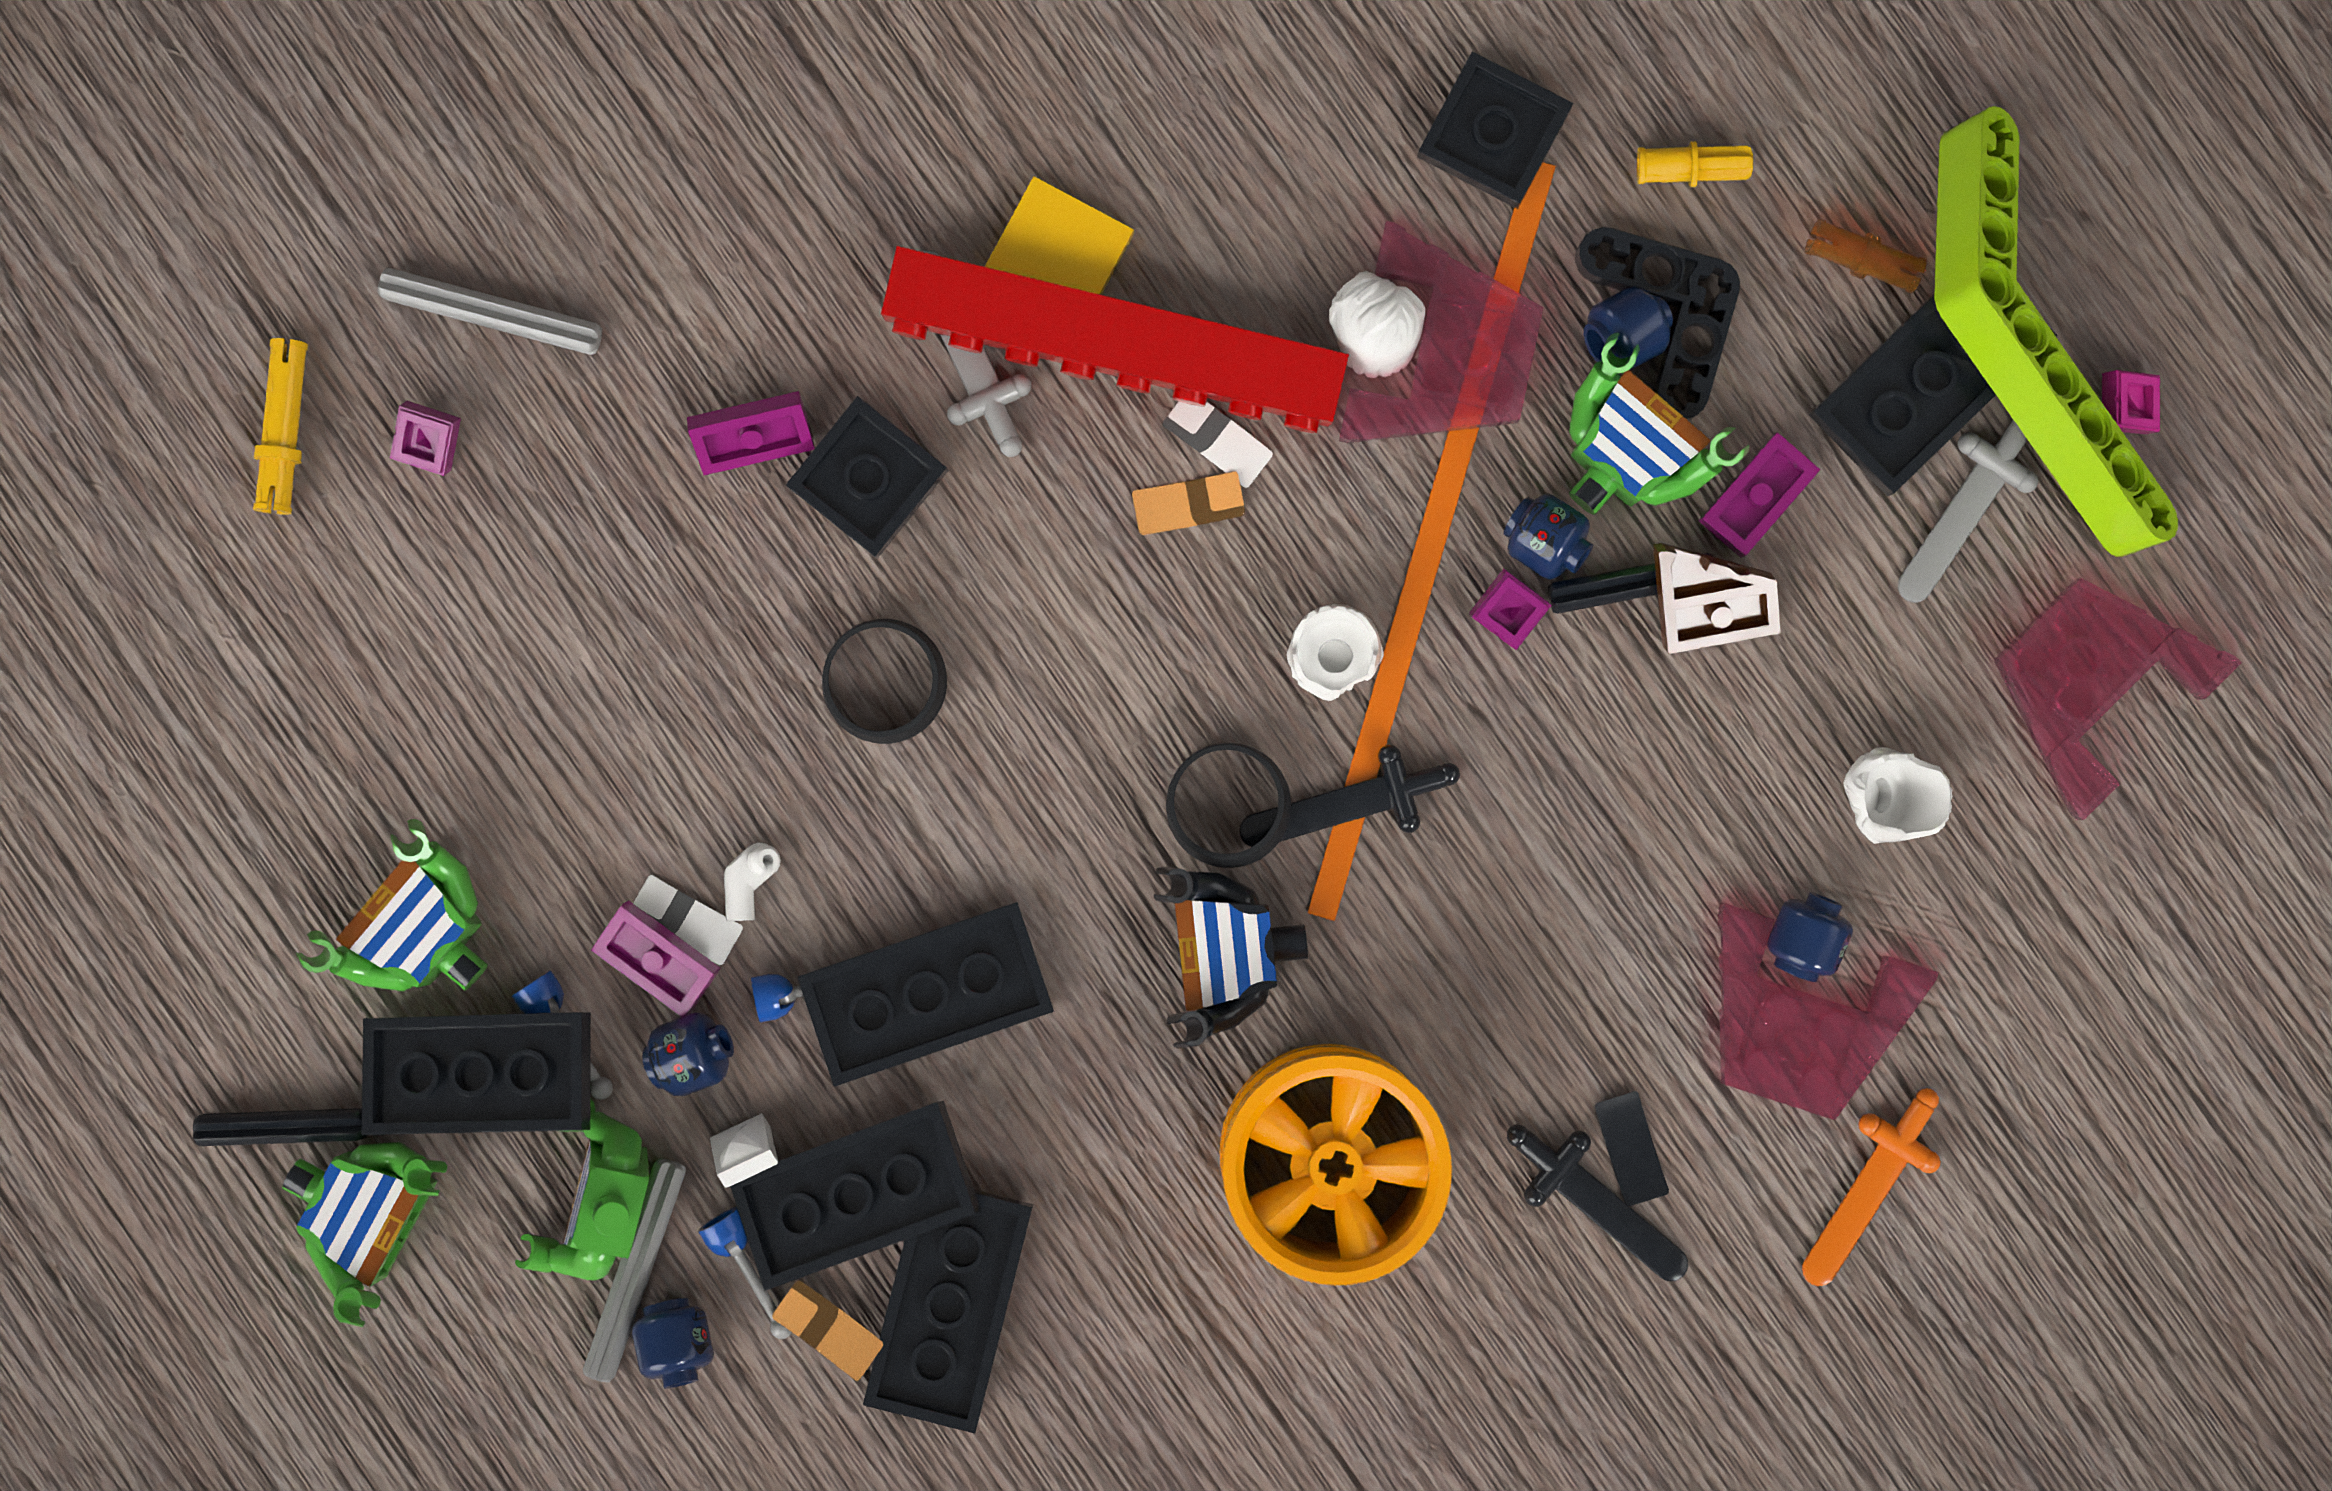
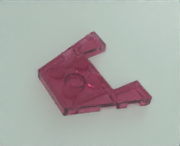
(1470, 355)
(2080, 663)
(1795, 1042)

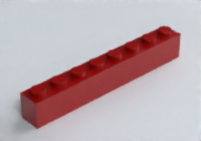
(1113, 338)

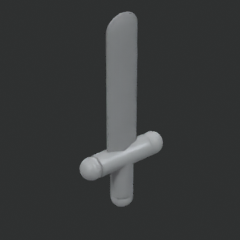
(986, 395)
(1993, 469)

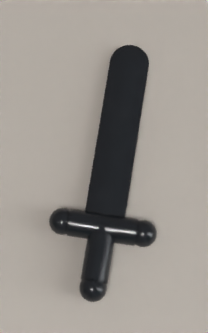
(1391, 791)
(1563, 1173)

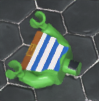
(1636, 440)
(410, 924)
(603, 1206)
(361, 1216)

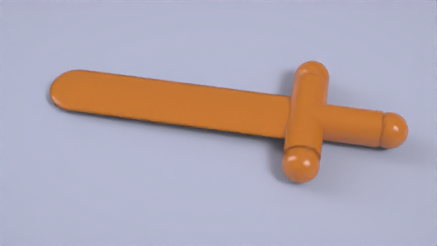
(1894, 1150)

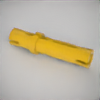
(280, 427)

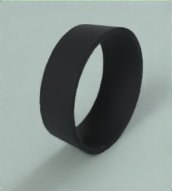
(935, 700)
(1259, 850)

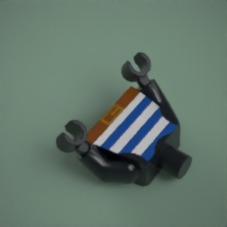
(1224, 951)

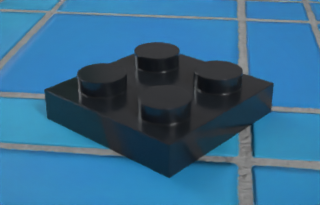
(1495, 130)
(867, 477)

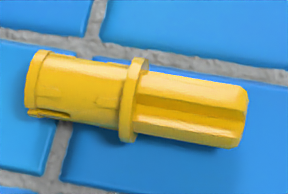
(1694, 164)

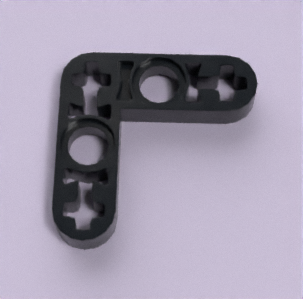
(1681, 292)

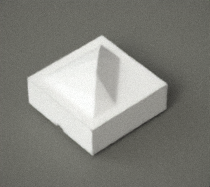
(743, 1150)

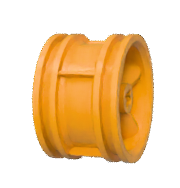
(1363, 1245)

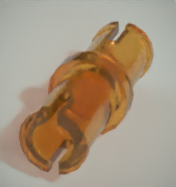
(1865, 255)

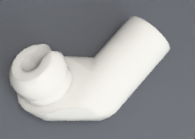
(745, 876)

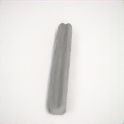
(490, 311)
(634, 1272)

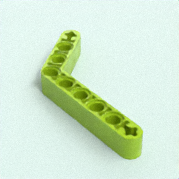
(2019, 351)

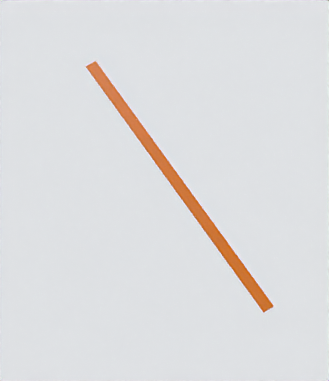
(1420, 578)

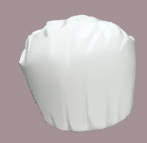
(1376, 324)
(1334, 650)
(1897, 796)

